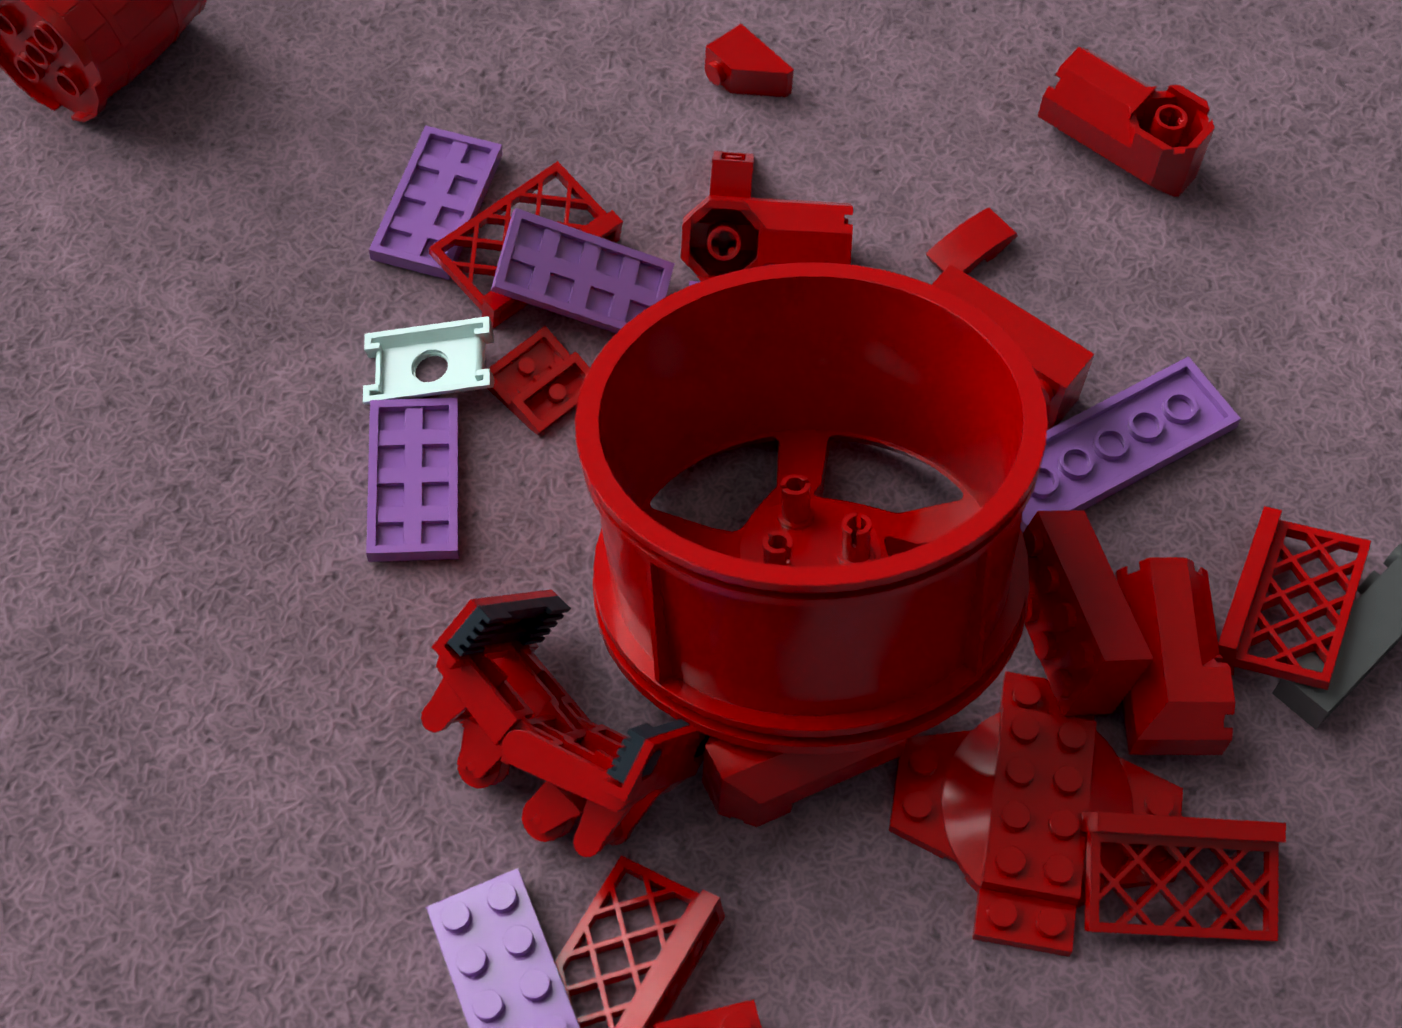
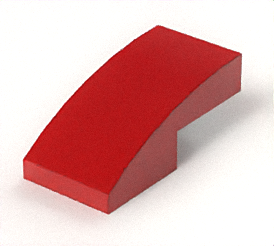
(972, 242)

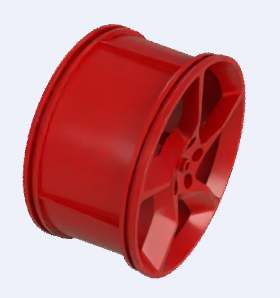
(819, 613)

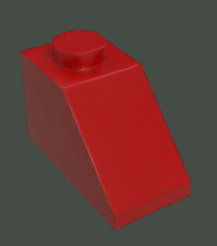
(747, 65)
(731, 174)

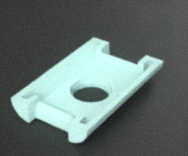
(403, 349)

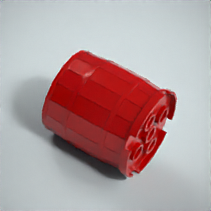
(86, 48)

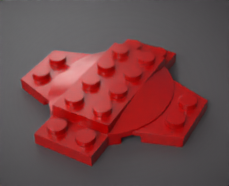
(1012, 808)

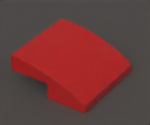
(539, 380)

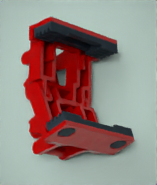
(527, 720)

